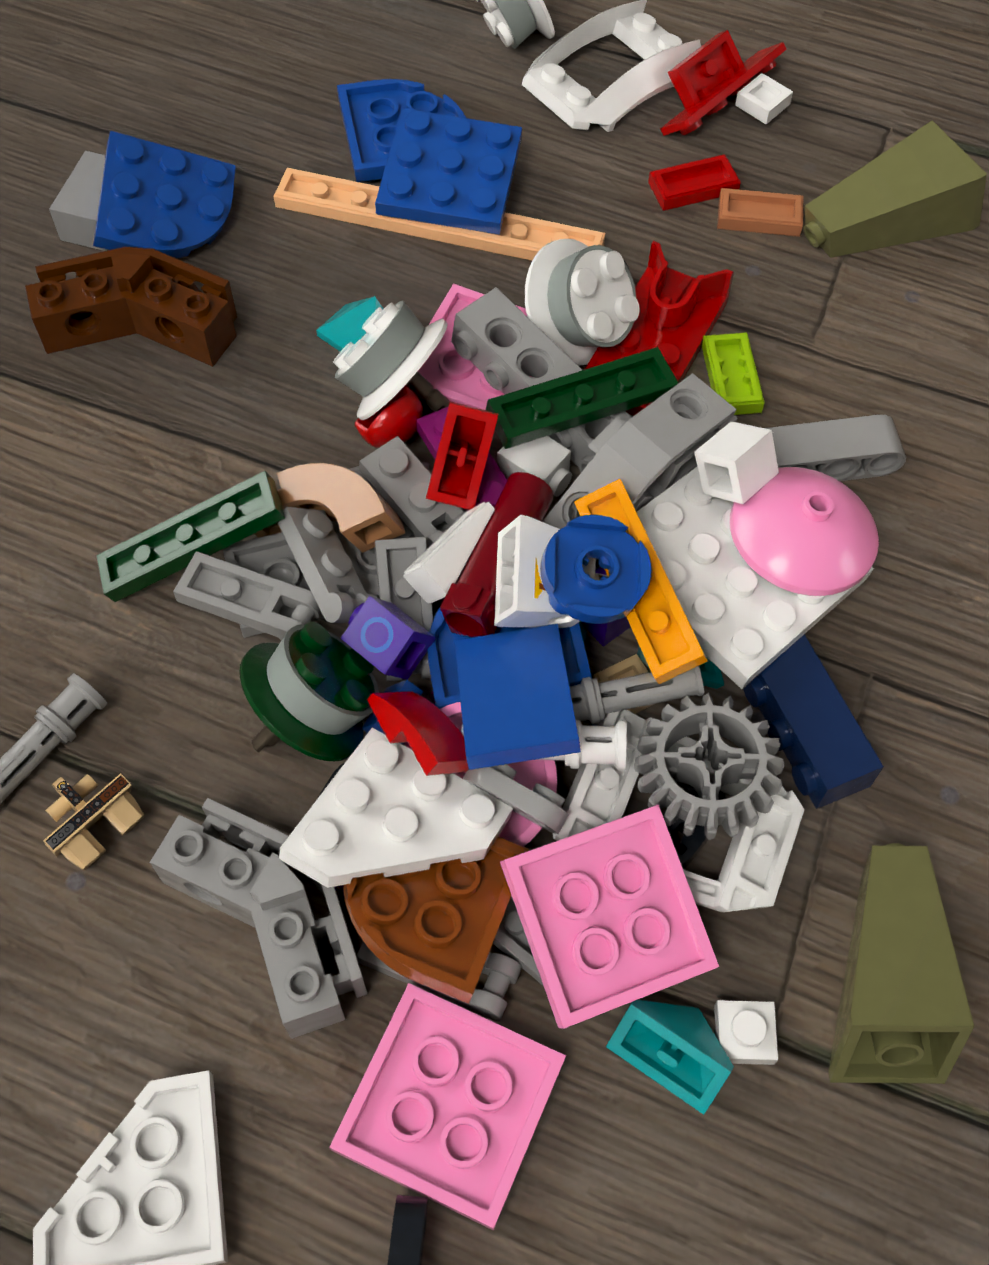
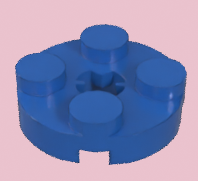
(573, 590)

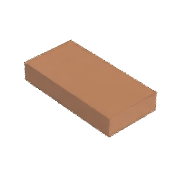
(760, 212)

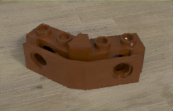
(132, 294)

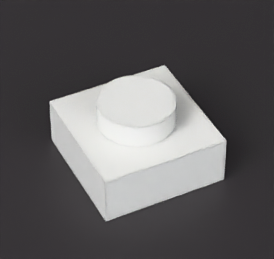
(764, 98)
(747, 1031)

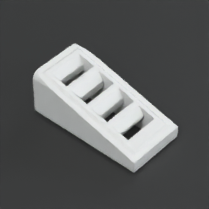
(446, 557)

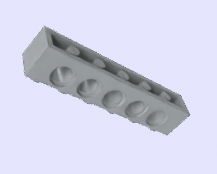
(512, 349)

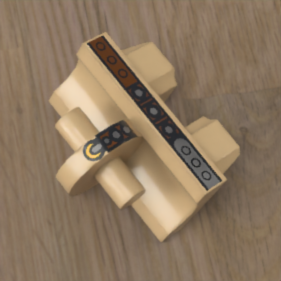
(73, 836)

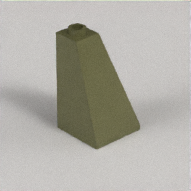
(901, 197)
(902, 985)

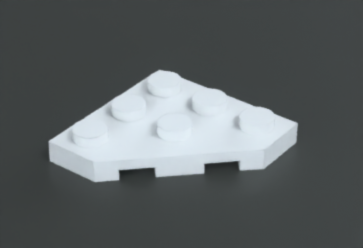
(391, 818)
(146, 1188)

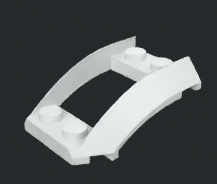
(636, 30)
(755, 854)

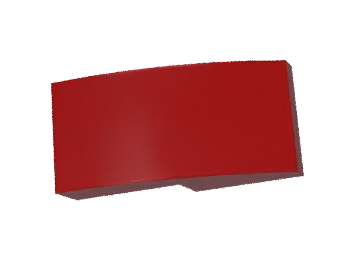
(425, 727)

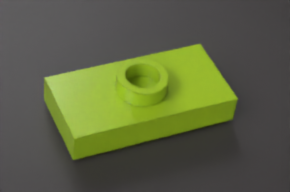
(733, 371)

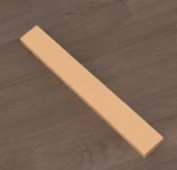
(356, 201)

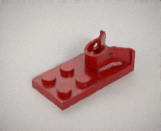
(672, 315)

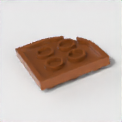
(435, 920)

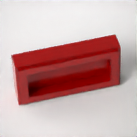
(692, 182)

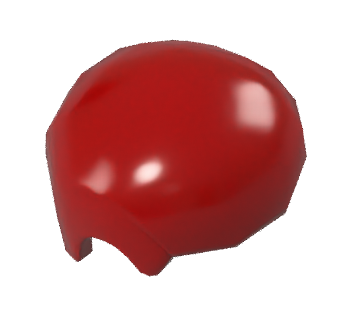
(392, 420)

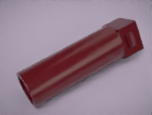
(471, 602)

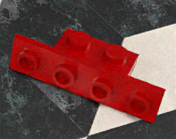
(711, 76)

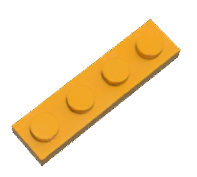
(658, 615)

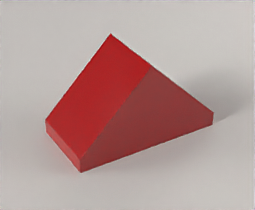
(461, 455)

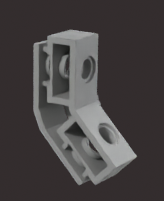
(649, 448)
(273, 900)

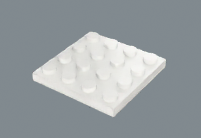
(731, 608)

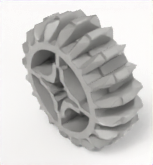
(750, 761)

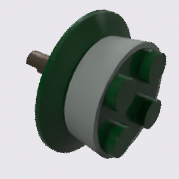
(309, 692)

